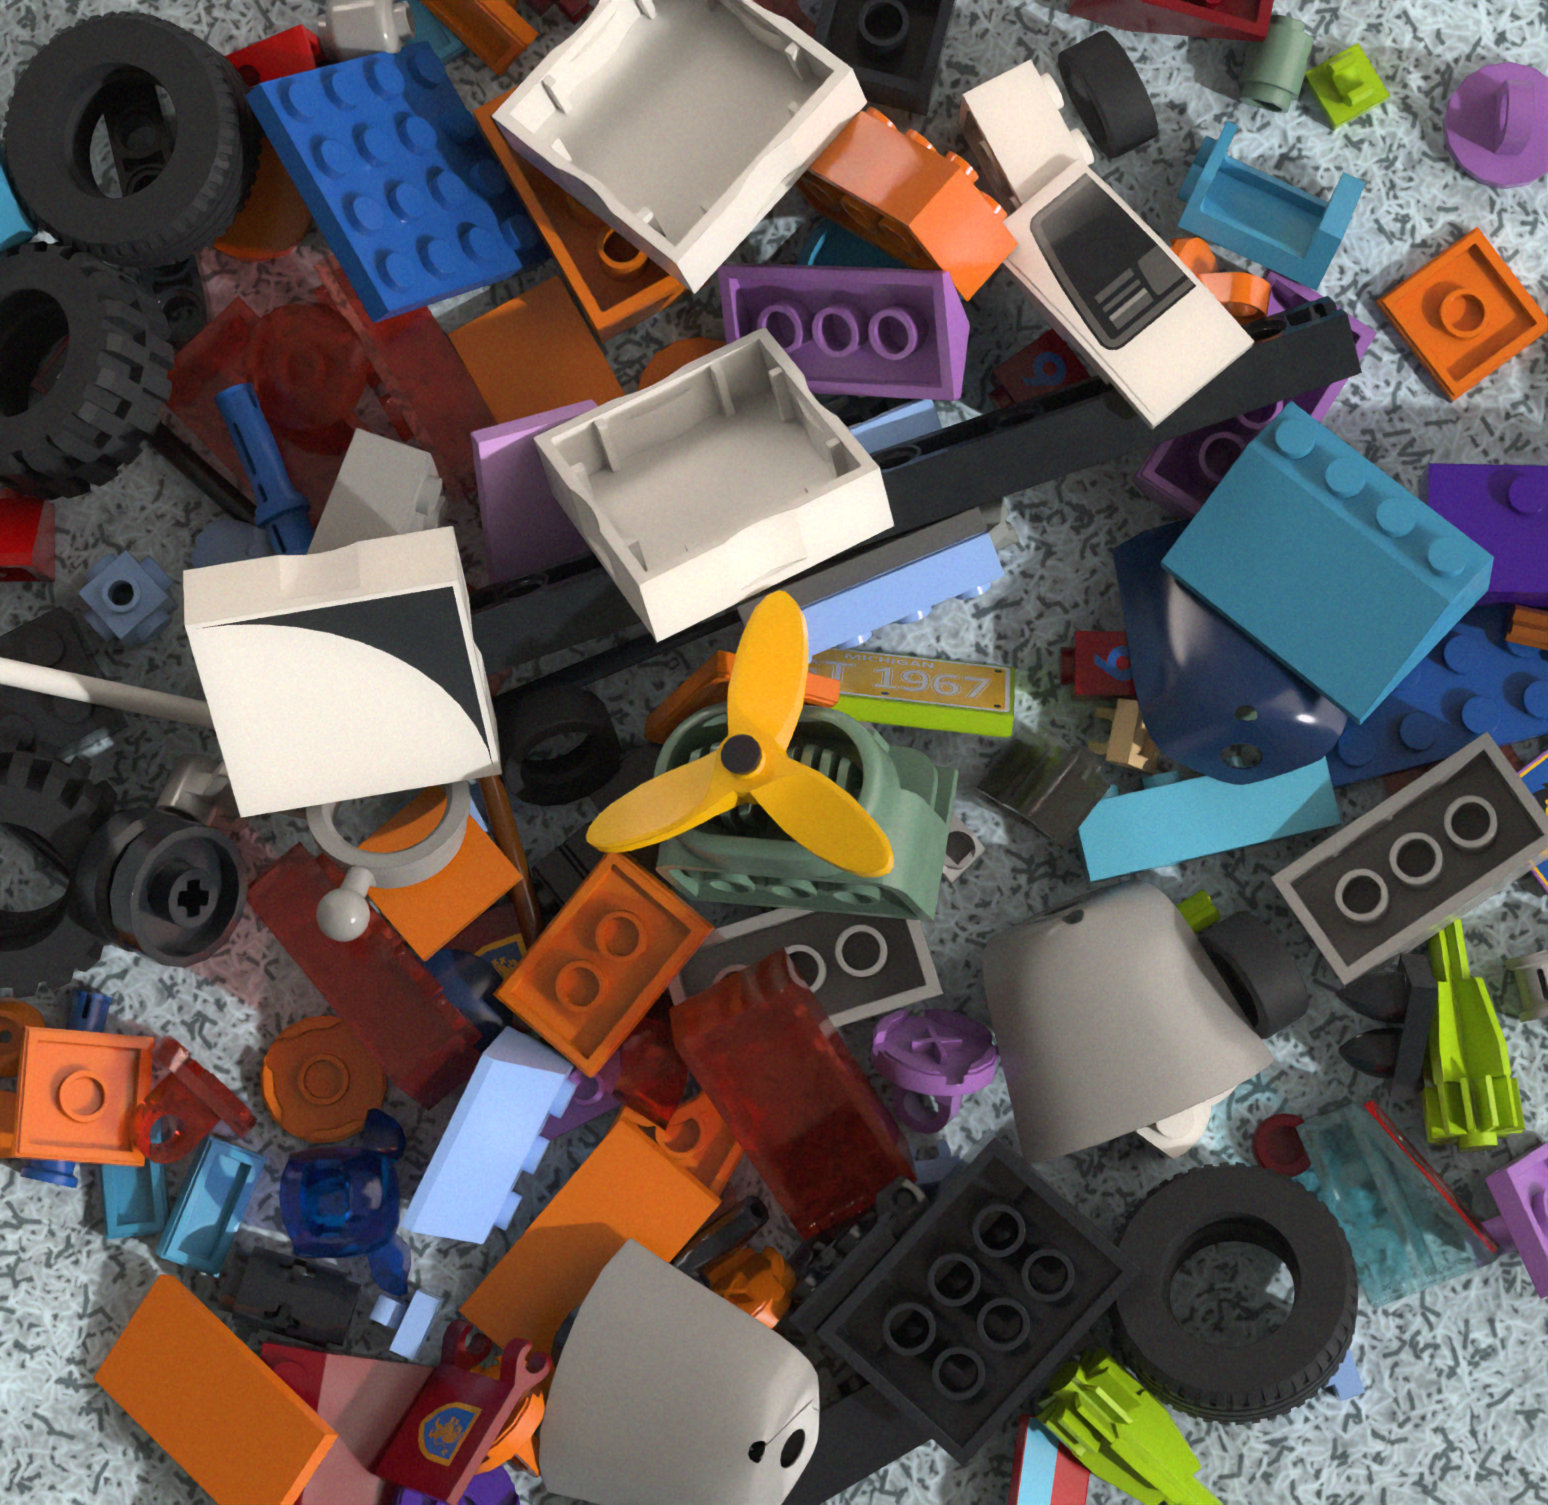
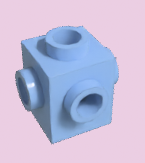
(144, 615)

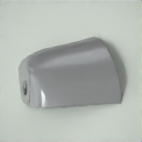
(1111, 1020)
(671, 1393)

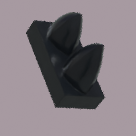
(1406, 1006)

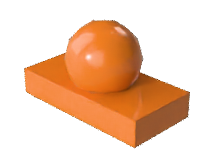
(487, 28)

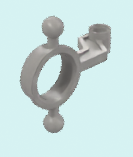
(203, 794)

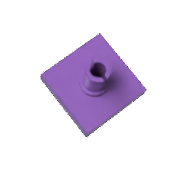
(1522, 1199)

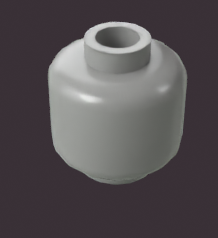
(364, 28)

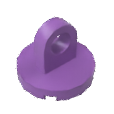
(1500, 125)
(935, 1056)

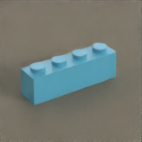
(1200, 819)

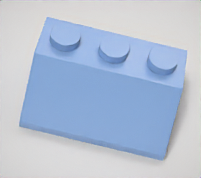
(492, 1140)

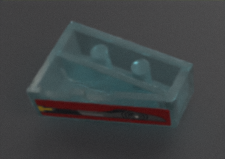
(1392, 1204)

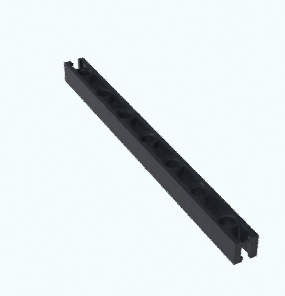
(955, 472)

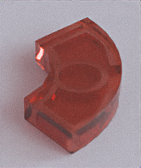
(651, 1067)

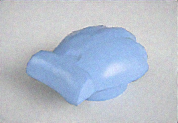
(230, 542)

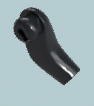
(721, 1238)

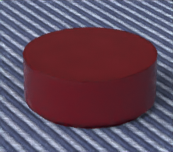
(1279, 1146)

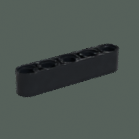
(136, 171)

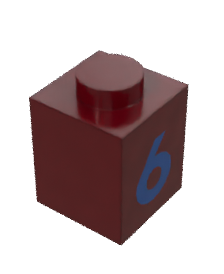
(1036, 370)
(1097, 666)

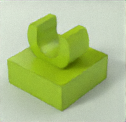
(1346, 86)

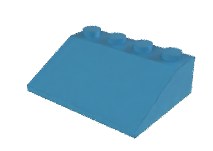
(1328, 563)

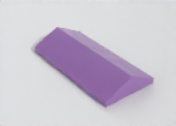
(854, 325)

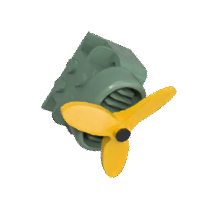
(788, 796)

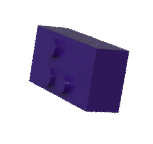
(1505, 515)

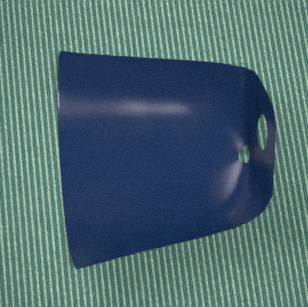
(1199, 668)

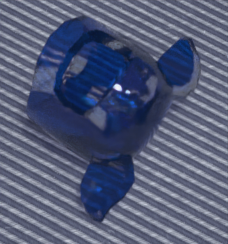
(350, 1202)

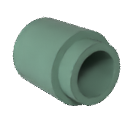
(1277, 66)

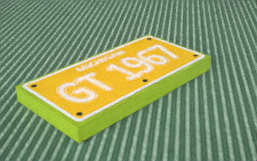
(921, 691)

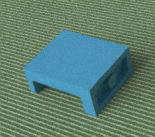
(1265, 215)

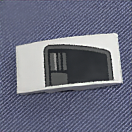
(1119, 294)

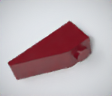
(1195, 18)

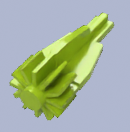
(1466, 1057)
(1122, 1432)

